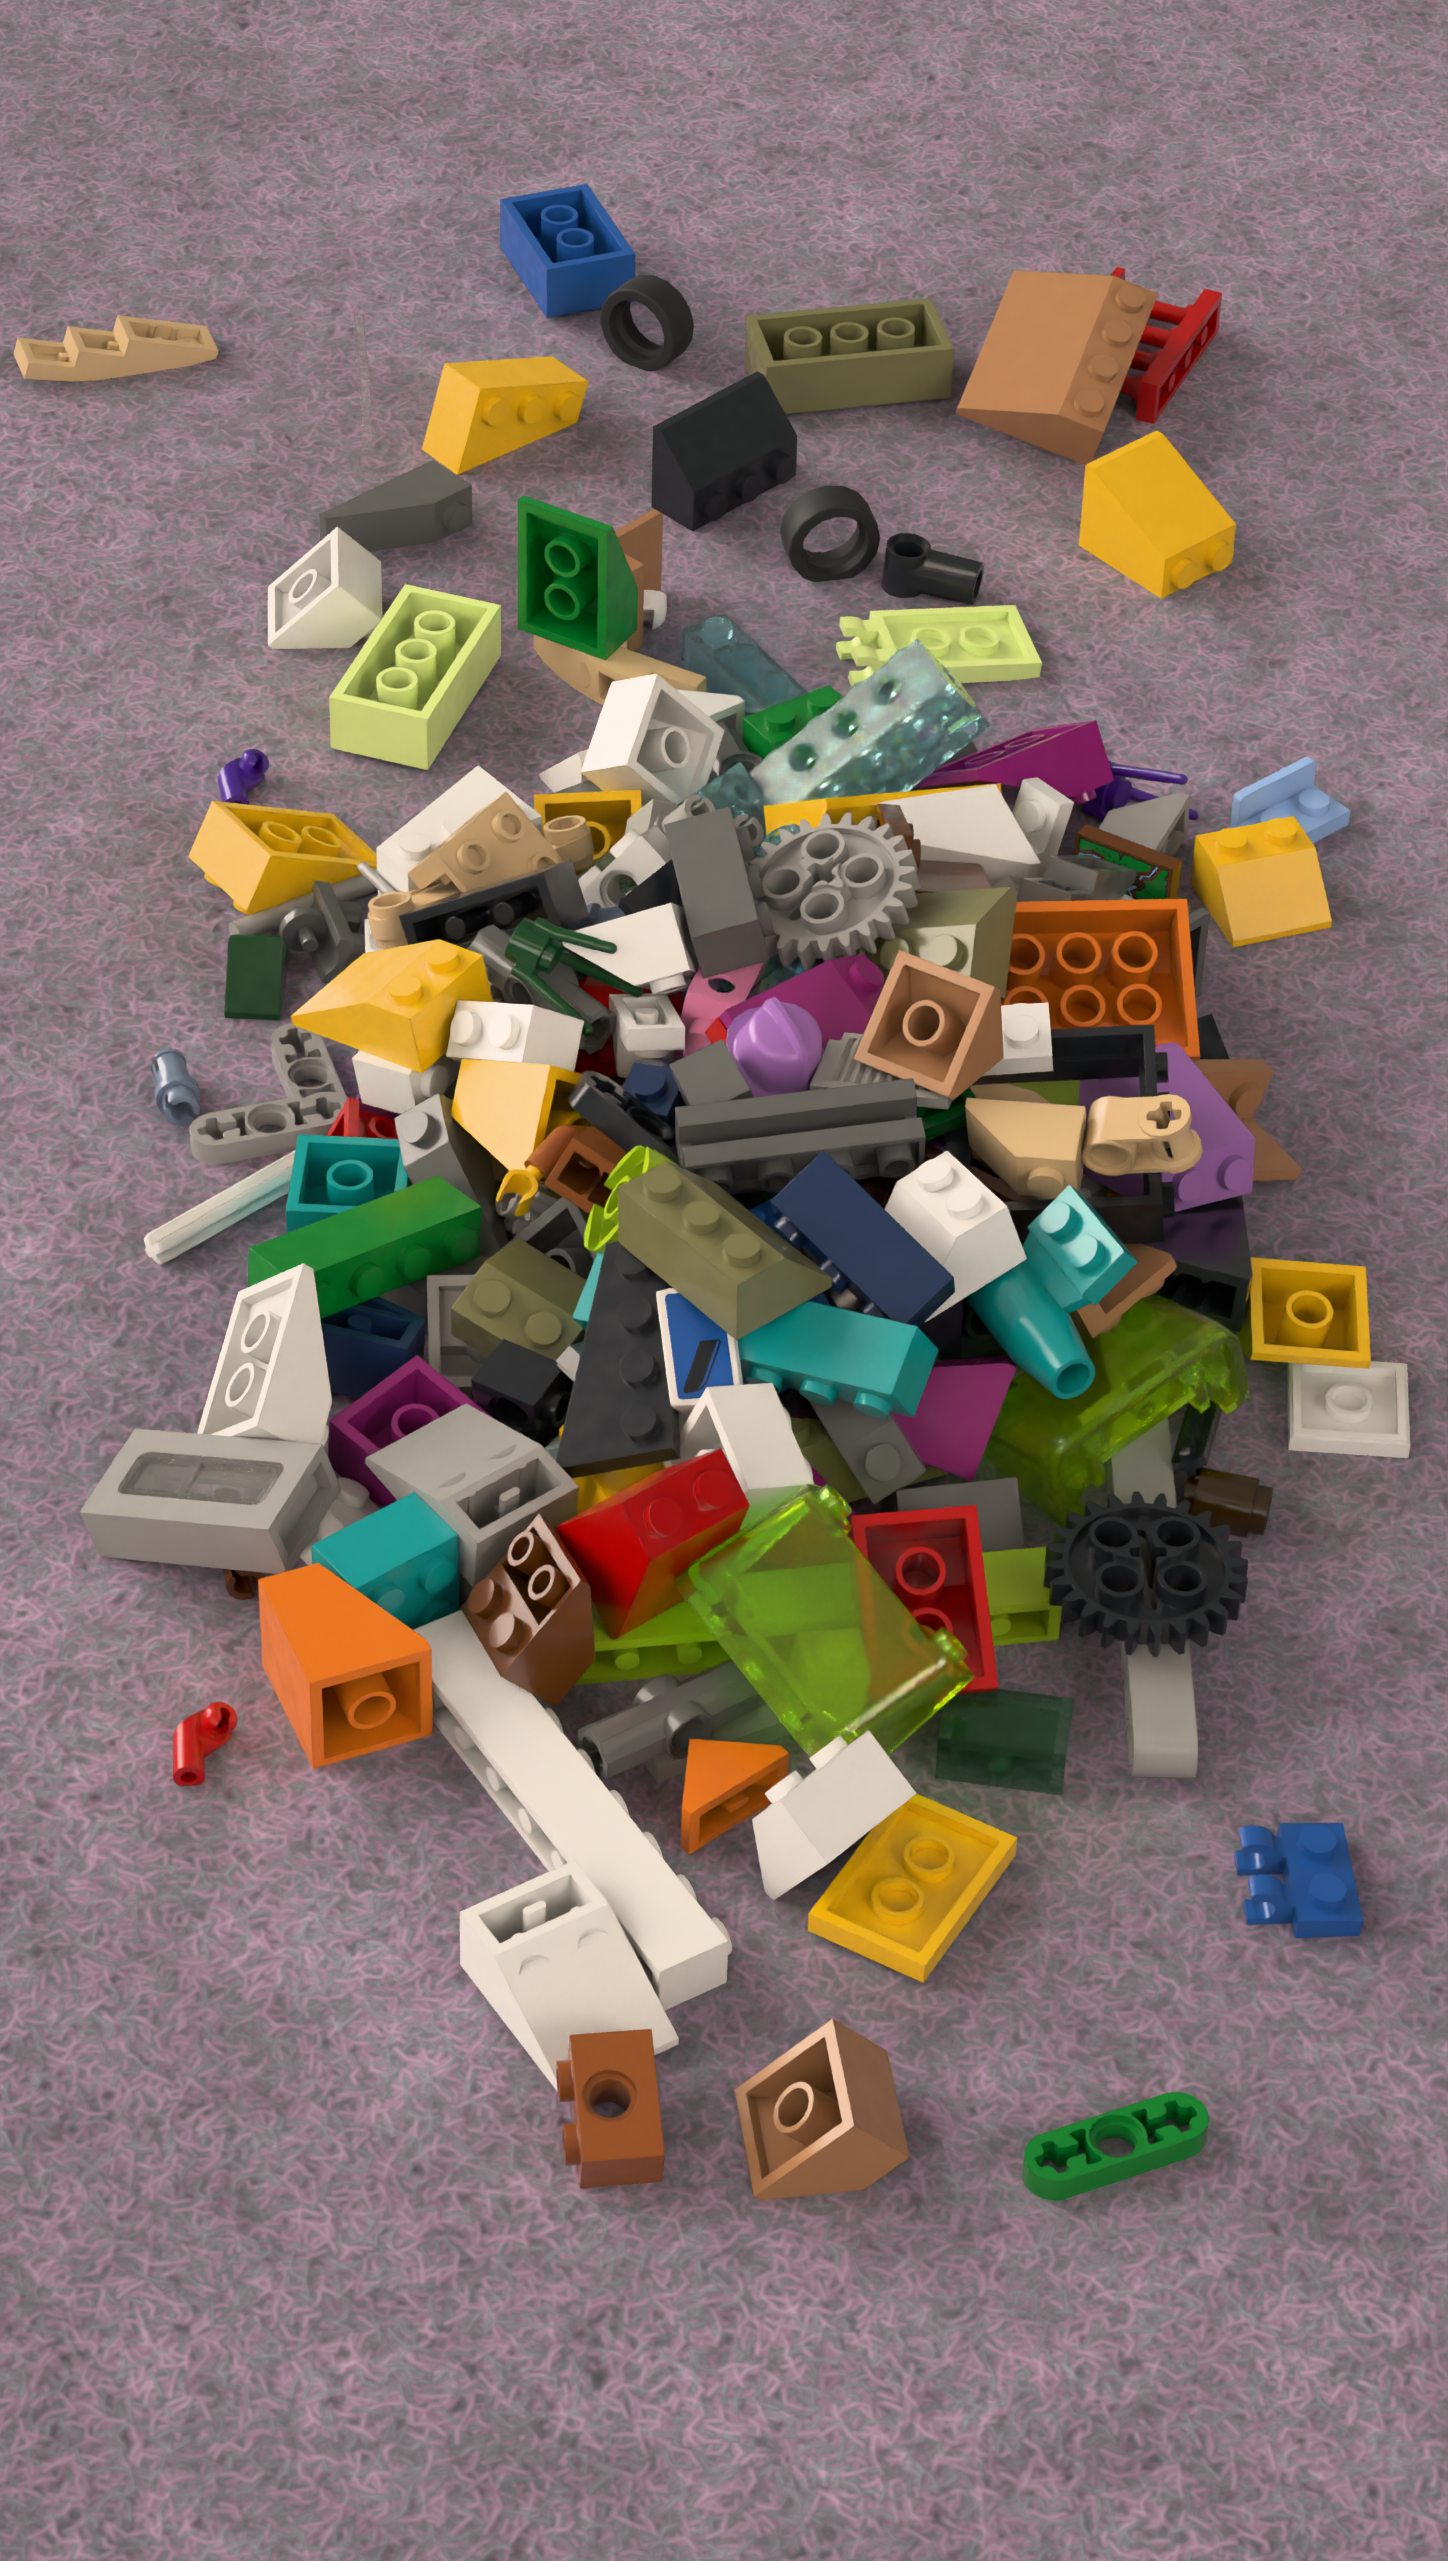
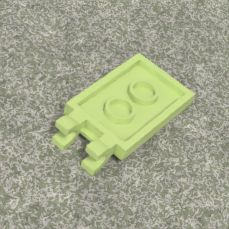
(968, 641)

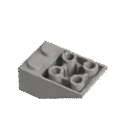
(479, 1481)

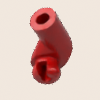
(198, 1738)

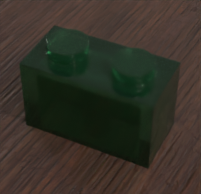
(1006, 1740)

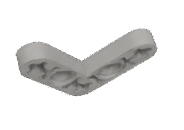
(301, 1104)

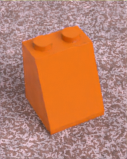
(342, 1666)

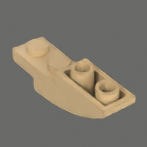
(594, 675)

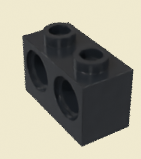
(523, 1391)

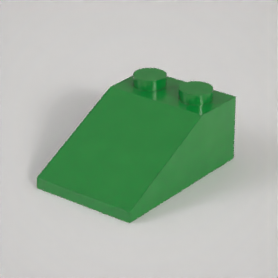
(573, 580)

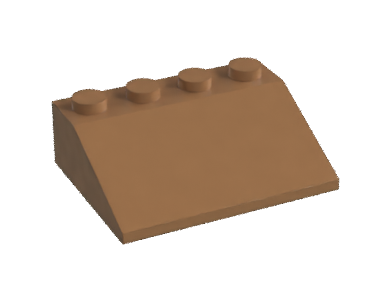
(1057, 359)

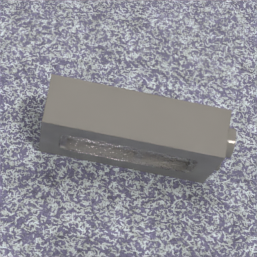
(211, 1501)

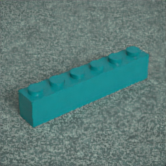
(828, 1355)

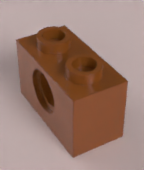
(621, 2071)

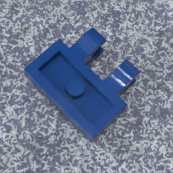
(1317, 1877)

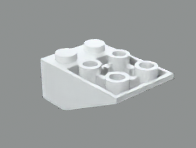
(559, 1966)

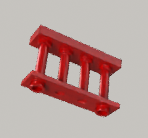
(1179, 351)

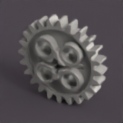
(835, 888)

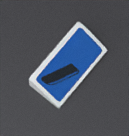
(694, 1351)

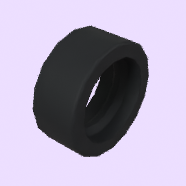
(668, 308)
(820, 506)

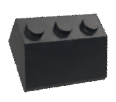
(721, 453)

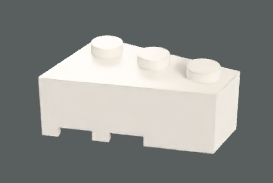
(437, 823)

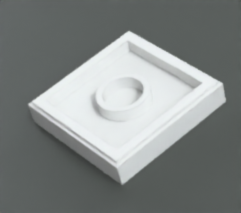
(1349, 1409)

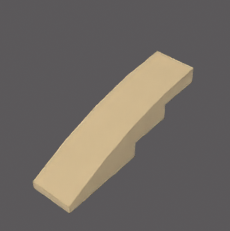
(131, 349)

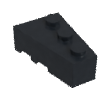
(543, 893)

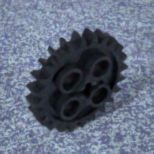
(1101, 1578)

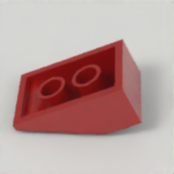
(938, 1574)

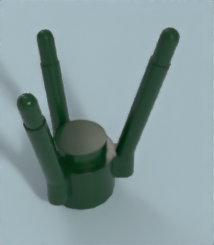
(536, 949)

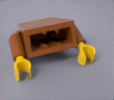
(571, 1163)

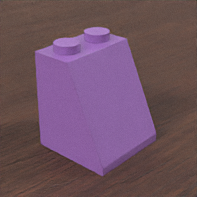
(1227, 1144)

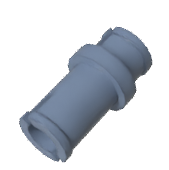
(176, 1091)

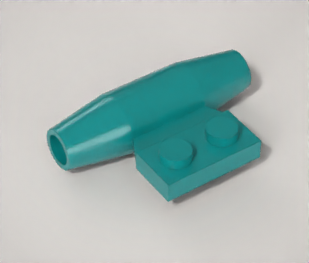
(1067, 1266)

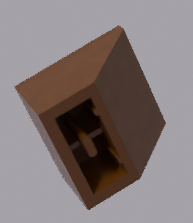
(535, 1614)

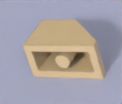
(1029, 1143)

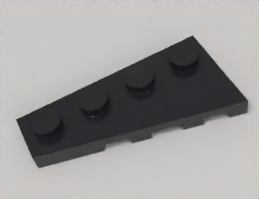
(620, 1389)

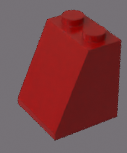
(651, 1534)

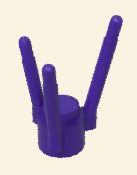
(1120, 790)

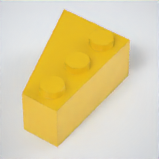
(499, 407)

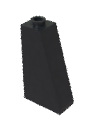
(1210, 1259)

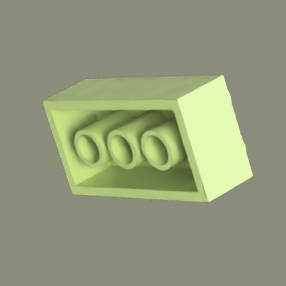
(415, 677)

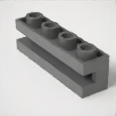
(774, 1137)

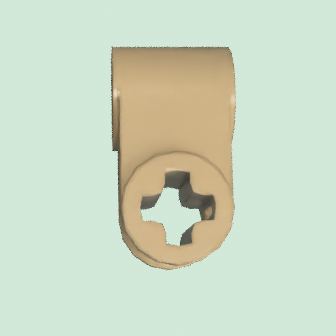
(1134, 1136)

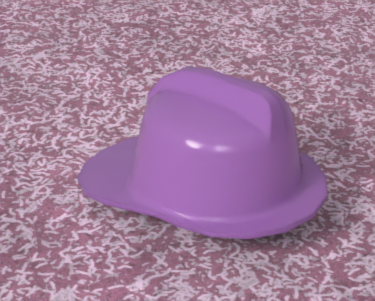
(776, 1047)

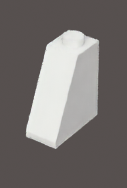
(971, 828)

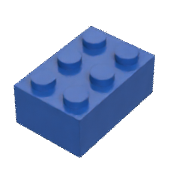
(565, 249)

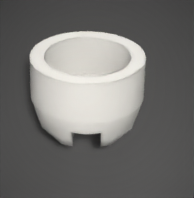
(654, 607)

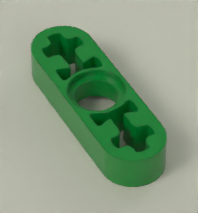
(1130, 2123)

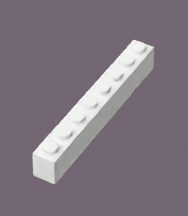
(569, 1812)

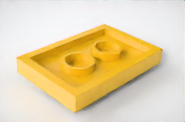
(912, 1886)

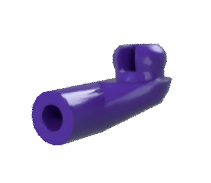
(242, 776)

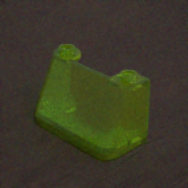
(1143, 1374)
(822, 1627)

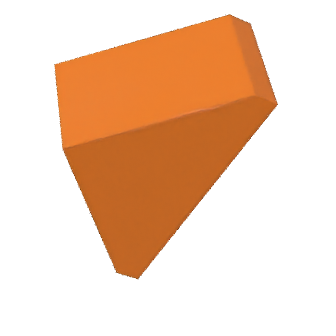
(726, 1786)

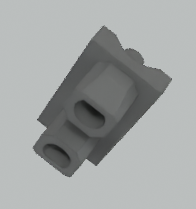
(325, 931)

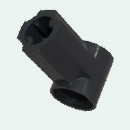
(916, 570)

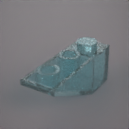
(736, 664)

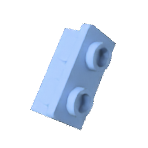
(1287, 795)

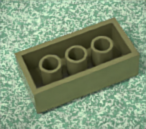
(851, 355)

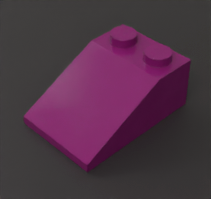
(1062, 756)
(835, 993)
(385, 1414)

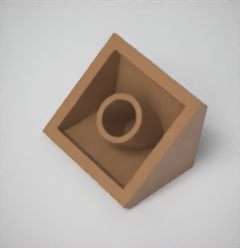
(933, 1027)

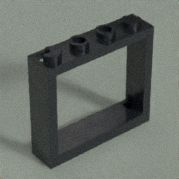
(1087, 1056)

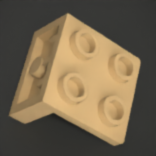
(487, 849)

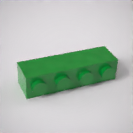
(377, 1244)

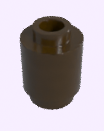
(1231, 1499)

